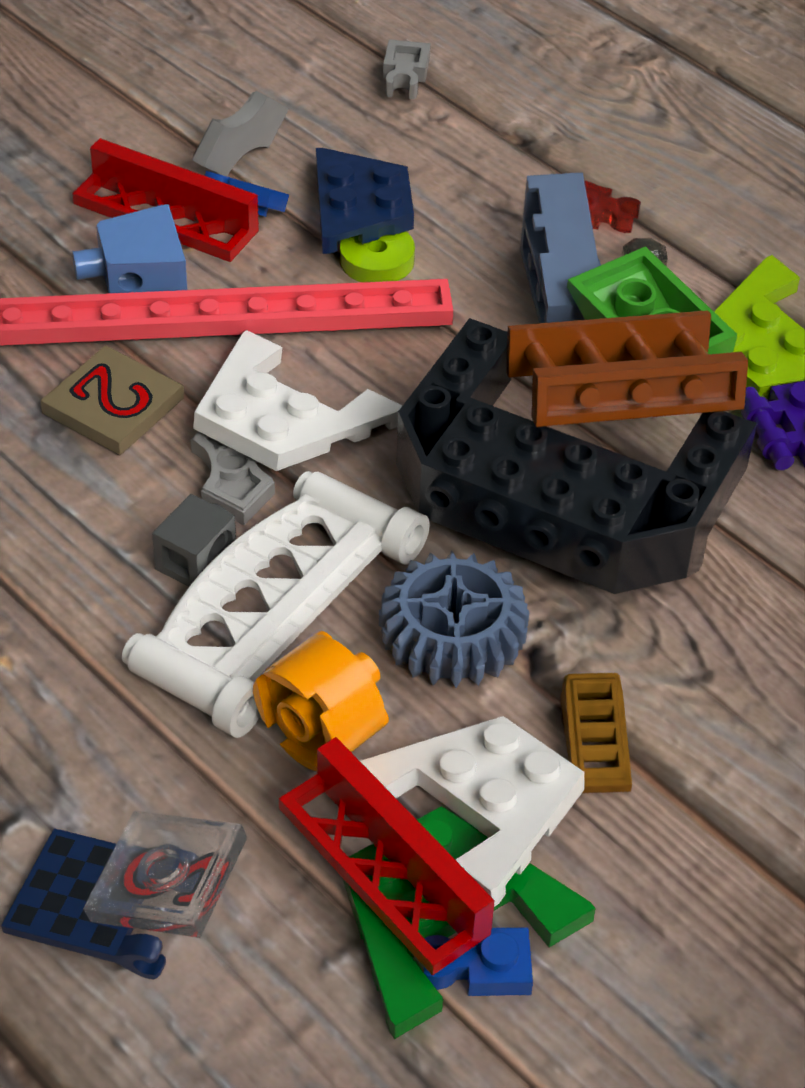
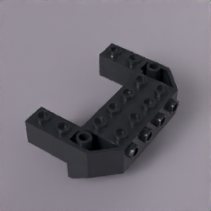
(555, 493)

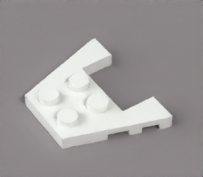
(274, 422)
(494, 781)

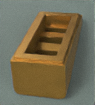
(590, 698)

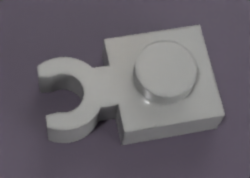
(405, 66)

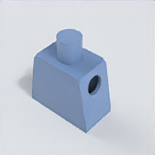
(136, 253)

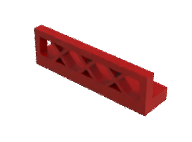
(151, 181)
(407, 845)

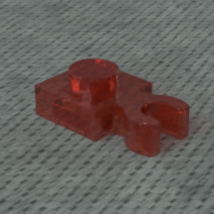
(616, 212)

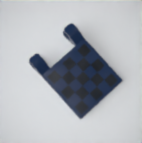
(53, 904)

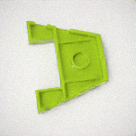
(765, 333)

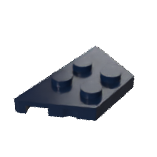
(361, 198)

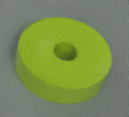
(379, 260)

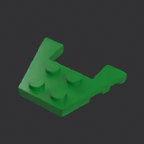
(403, 987)

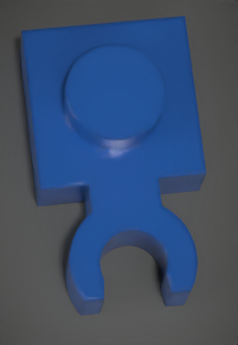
(266, 197)
(492, 967)

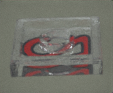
(166, 873)

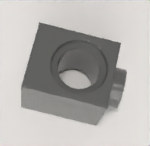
(192, 538)

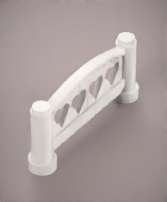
(223, 677)

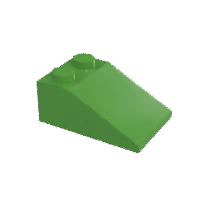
(643, 286)

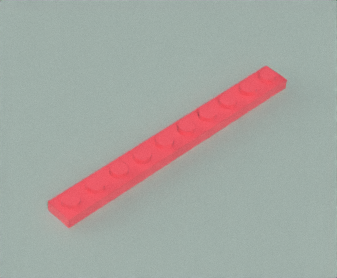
(225, 311)

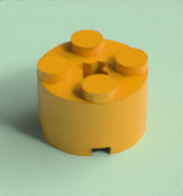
(321, 695)

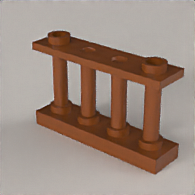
(625, 368)

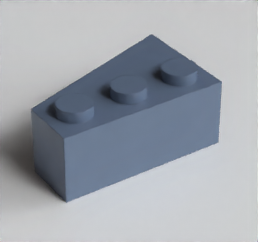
(556, 242)

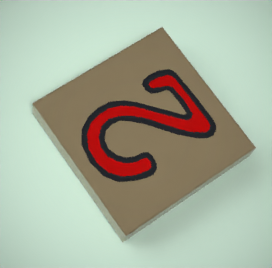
(112, 399)

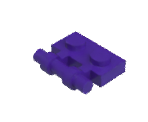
(783, 407)

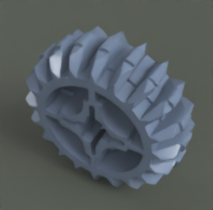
(421, 627)

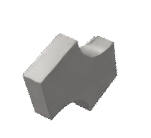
(235, 136)
(234, 479)

